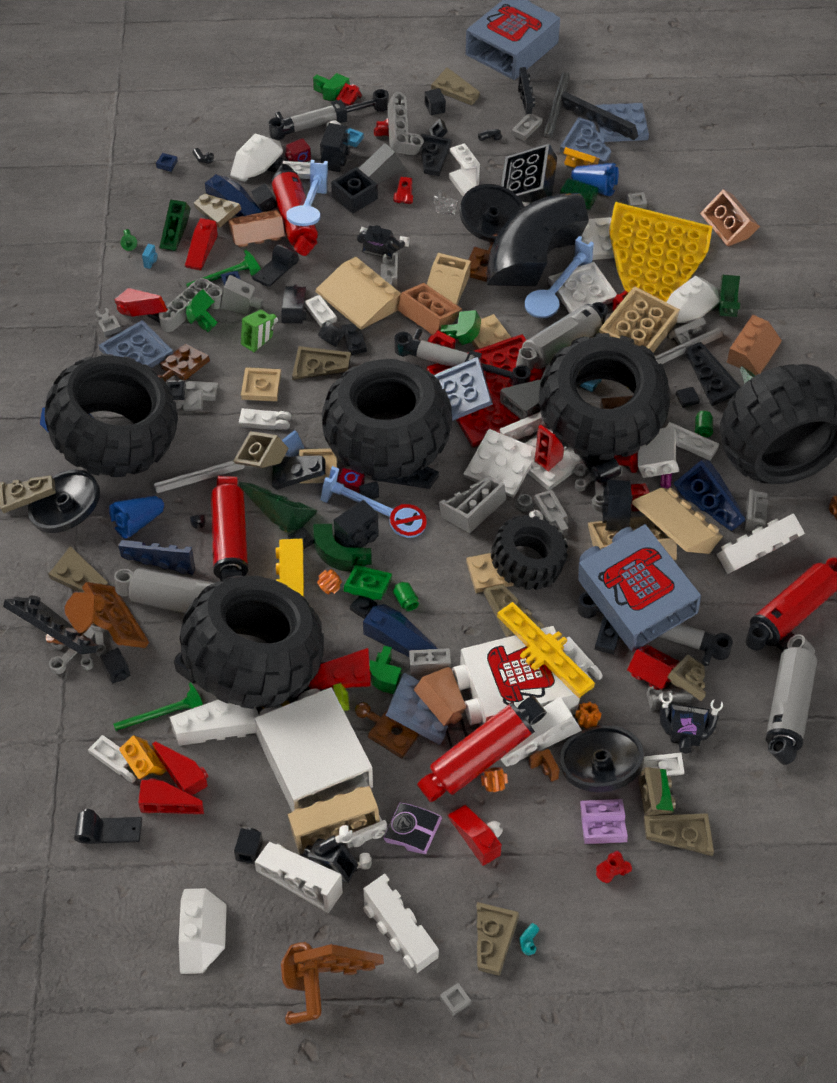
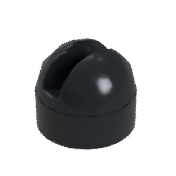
(197, 519)

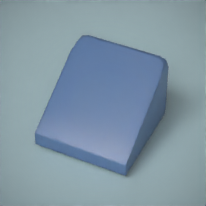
(294, 444)

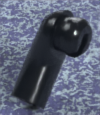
(490, 133)
(208, 158)

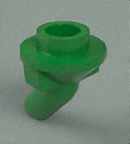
(128, 241)

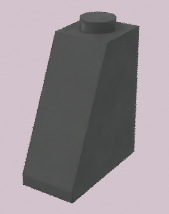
(382, 165)
(522, 399)

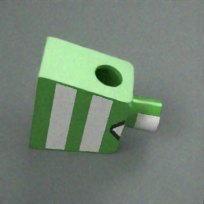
(257, 329)

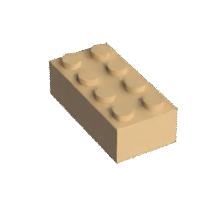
(325, 818)

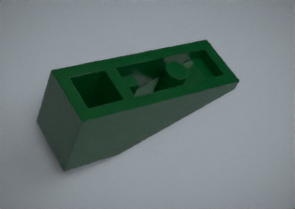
(175, 224)

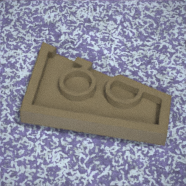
(22, 493)
(681, 831)

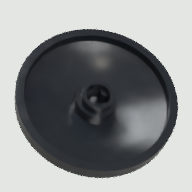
(487, 210)
(71, 504)
(602, 758)

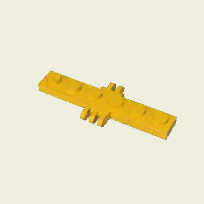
(545, 650)

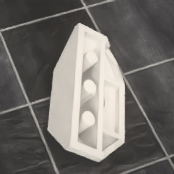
(255, 157)
(694, 299)
(200, 930)

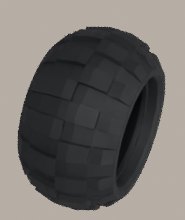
(117, 387)
(782, 424)
(600, 430)
(392, 445)
(247, 670)

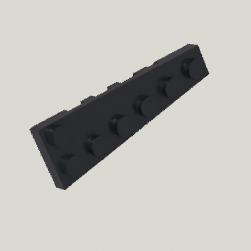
(48, 621)

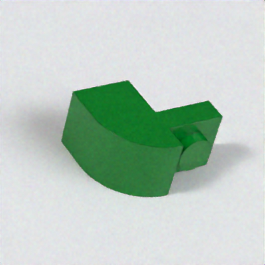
(330, 88)
(198, 309)
(466, 329)
(382, 674)

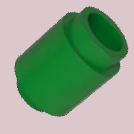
(704, 424)
(406, 596)

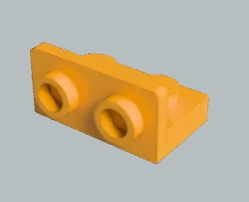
(576, 158)
(141, 757)

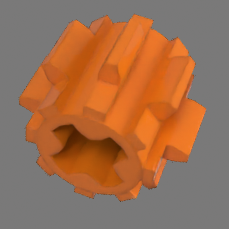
(329, 581)
(588, 715)
(494, 779)

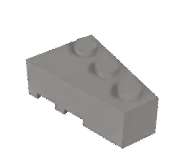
(473, 506)

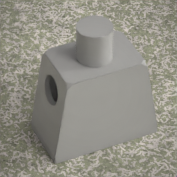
(239, 296)

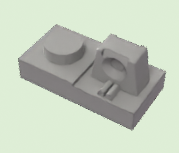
(681, 334)

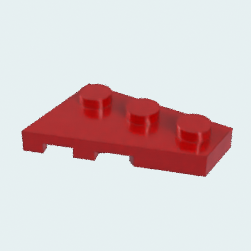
(348, 670)

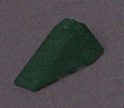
(278, 509)

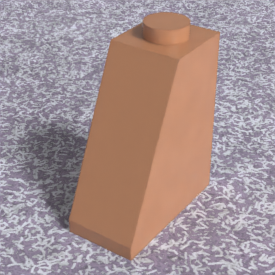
(442, 696)

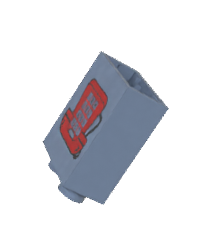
(512, 36)
(638, 586)

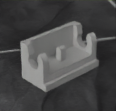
(389, 270)
(756, 510)
(428, 661)
(679, 695)

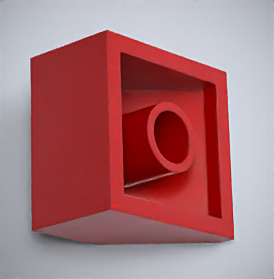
(652, 666)

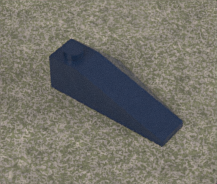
(230, 190)
(710, 494)
(394, 630)

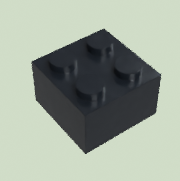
(335, 146)
(354, 190)
(617, 505)
(356, 526)

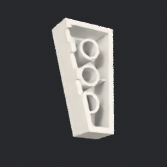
(760, 543)
(213, 721)
(554, 727)
(300, 876)
(399, 924)

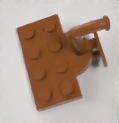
(105, 609)
(301, 970)

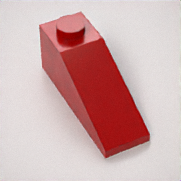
(201, 244)
(139, 303)
(548, 449)
(182, 770)
(162, 797)
(476, 834)

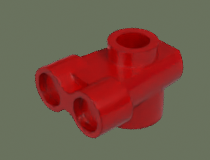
(381, 128)
(404, 194)
(612, 866)

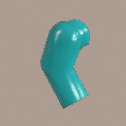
(526, 939)

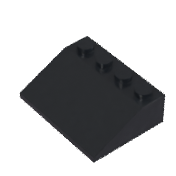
(530, 173)

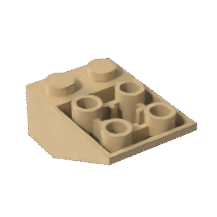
(449, 276)

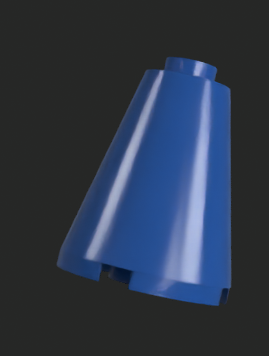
(600, 175)
(134, 514)

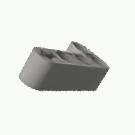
(399, 138)
(177, 308)

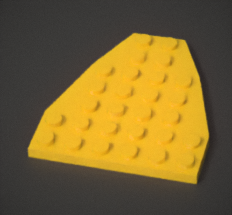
(656, 249)

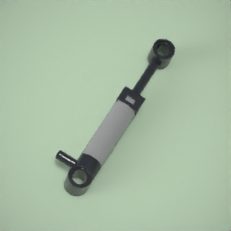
(337, 111)
(407, 345)
(680, 634)

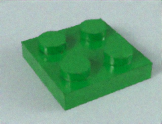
(368, 582)

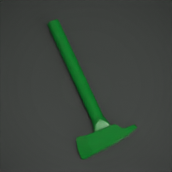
(248, 264)
(191, 701)

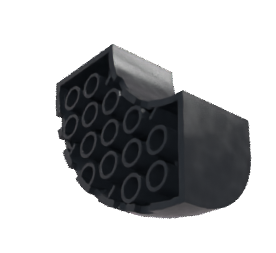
(529, 236)

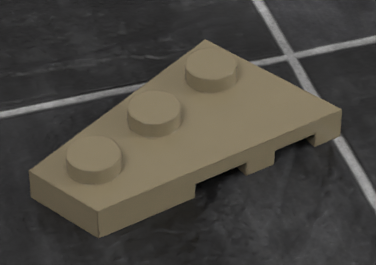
(455, 87)
(217, 208)
(319, 362)
(75, 571)
(499, 598)
(689, 676)
(495, 934)

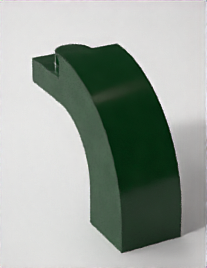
(729, 295)
(335, 554)

